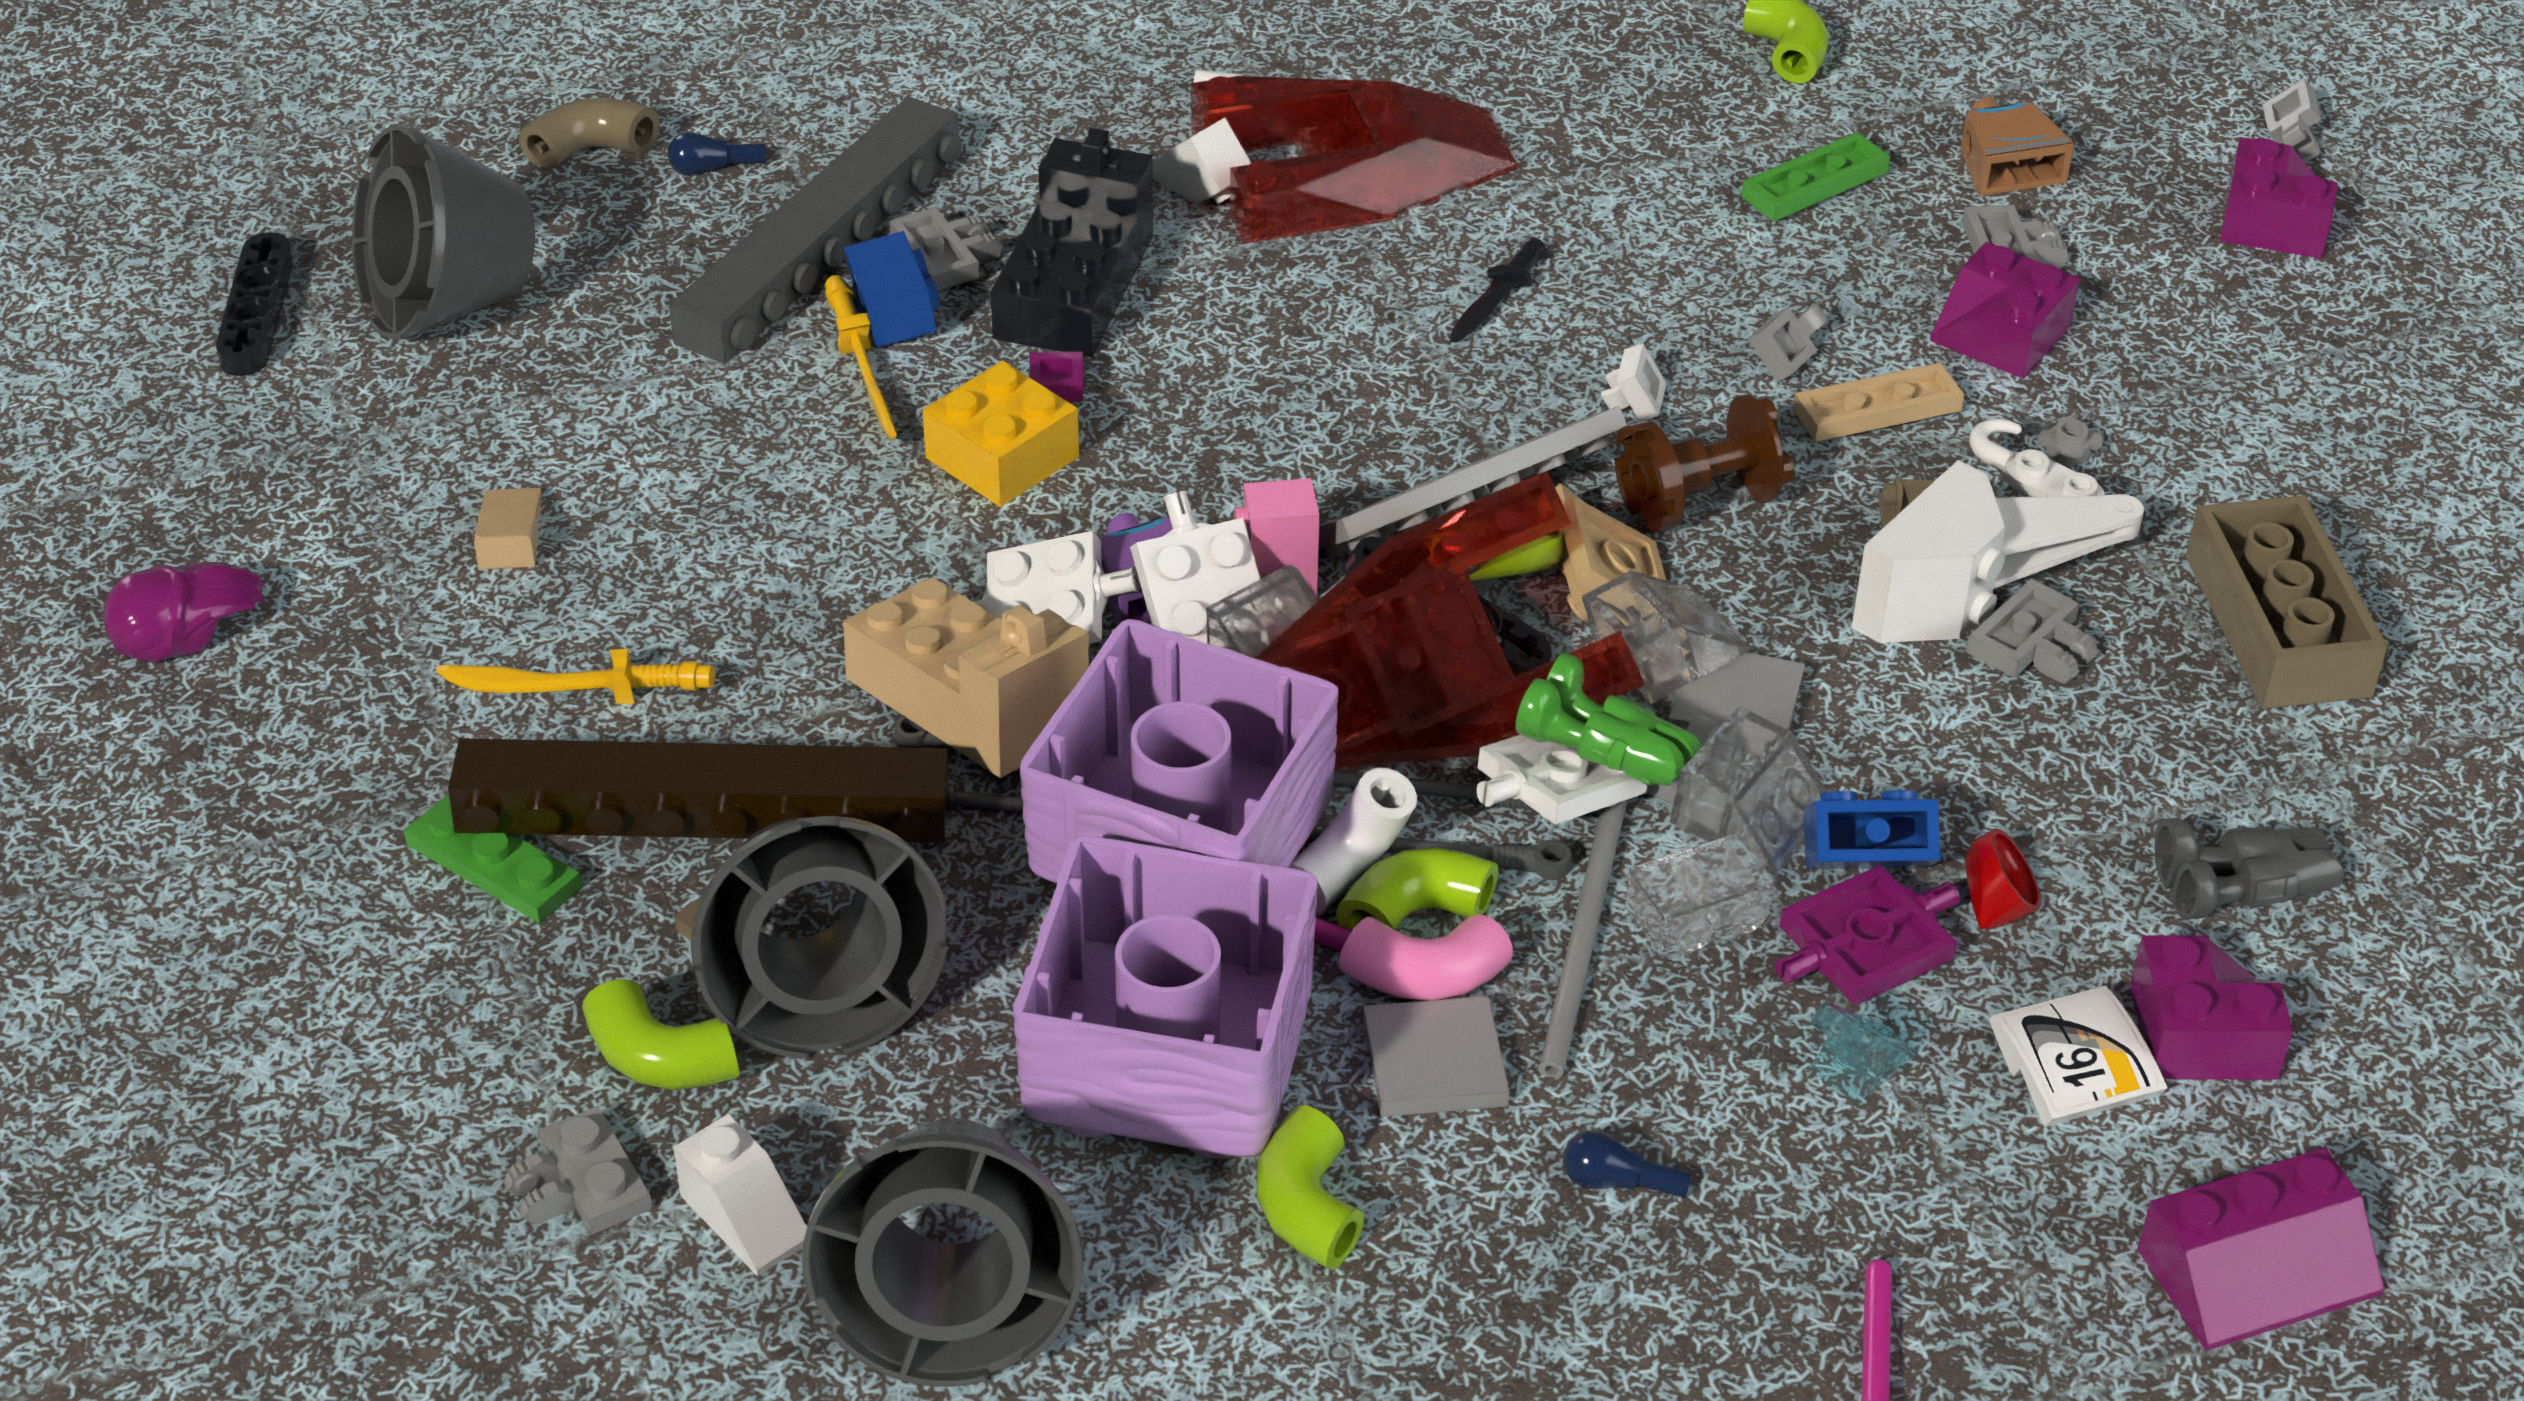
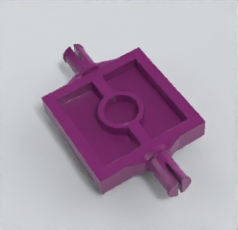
(1868, 934)

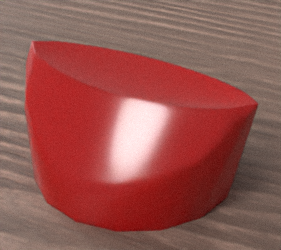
(2000, 881)

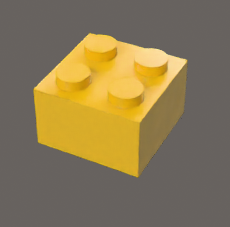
(1001, 433)

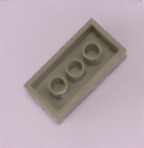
(2285, 602)

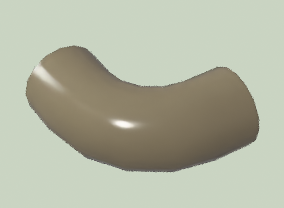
(588, 125)

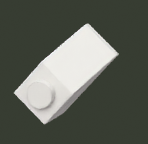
(1201, 164)
(739, 1194)

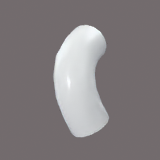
(1358, 834)

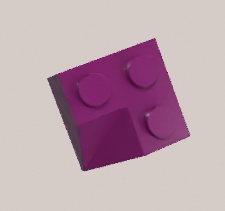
(2276, 200)
(2006, 309)
(2207, 1012)

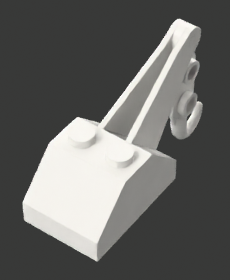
(1956, 542)

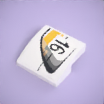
(2078, 1055)

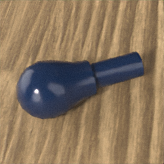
(696, 154)
(1604, 1163)

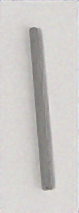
(1581, 941)

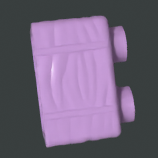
(1181, 754)
(1166, 997)

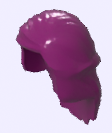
(176, 609)

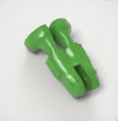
(1612, 735)

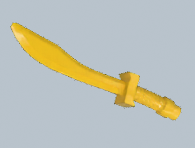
(854, 337)
(620, 679)

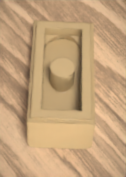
(508, 528)

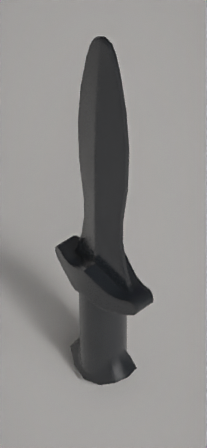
(1504, 279)

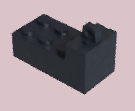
(1076, 247)

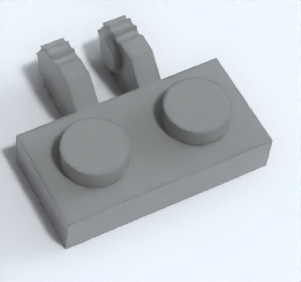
(2003, 227)
(949, 248)
(2034, 628)
(591, 1172)

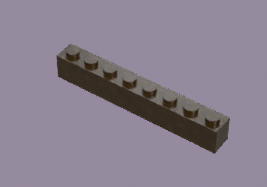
(691, 788)

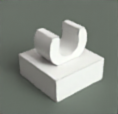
(1636, 384)

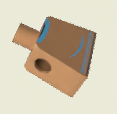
(2013, 147)

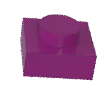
(1059, 373)

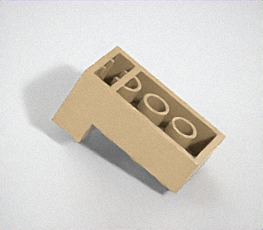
(964, 671)

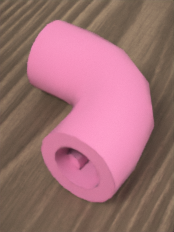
(1423, 966)

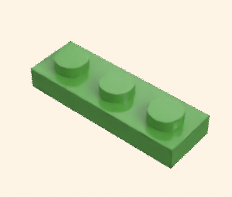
(1815, 176)
(495, 863)

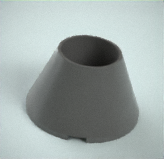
(436, 234)
(834, 986)
(934, 1306)

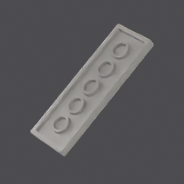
(1470, 482)

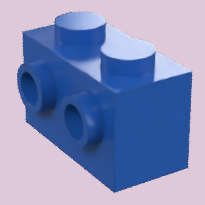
(893, 288)
(1871, 833)

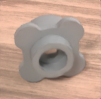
(2069, 441)

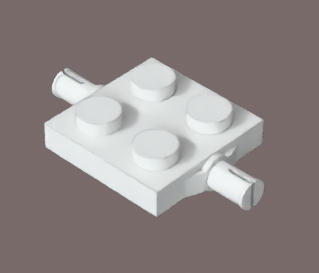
(1192, 568)
(1056, 576)
(1550, 779)

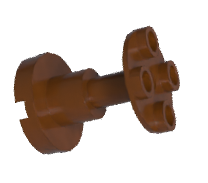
(1660, 474)

